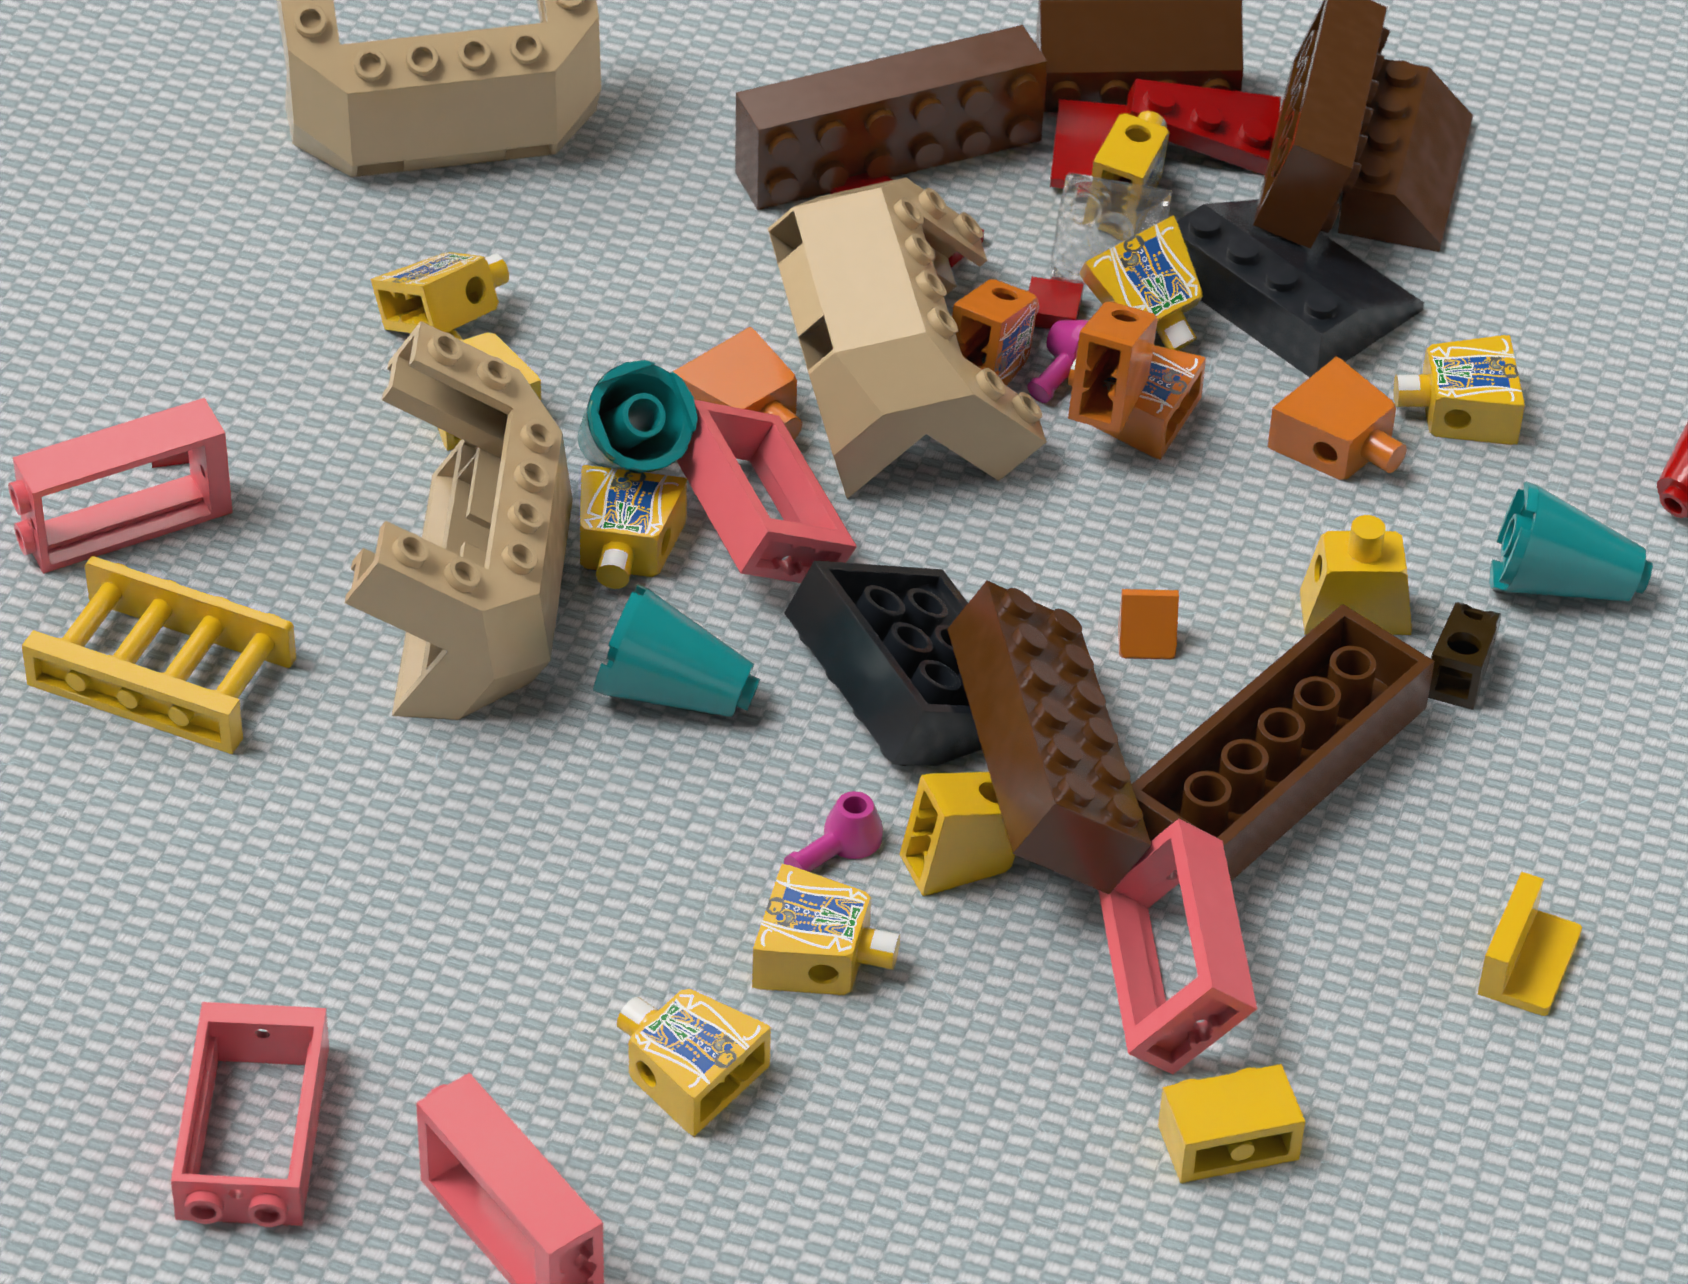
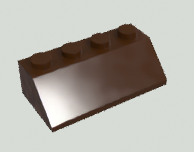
(1106, 44)
(1408, 160)

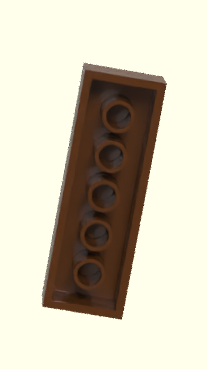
(889, 116)
(1323, 120)
(1288, 737)
(1048, 738)

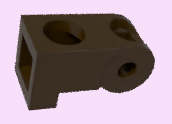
(1463, 655)

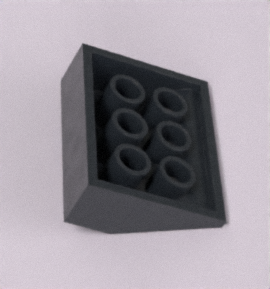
(1290, 296)
(890, 654)

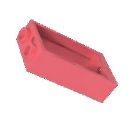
(132, 516)
(751, 537)
(1223, 992)
(232, 1034)
(505, 1190)

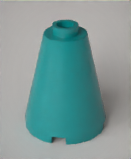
(638, 418)
(1565, 552)
(673, 661)

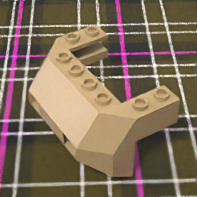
(439, 94)
(877, 336)
(493, 540)

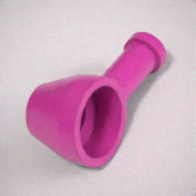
(1063, 345)
(850, 831)

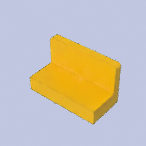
(1528, 951)

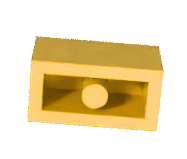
(1231, 1123)

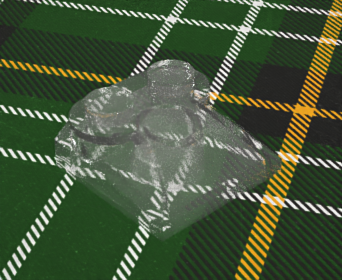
(1098, 216)

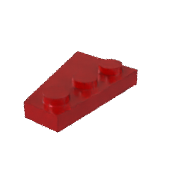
(1212, 120)

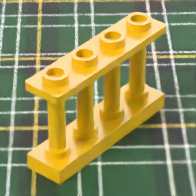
(150, 696)

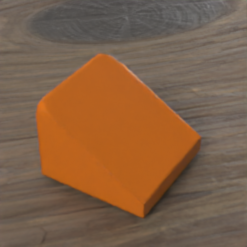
(1148, 624)

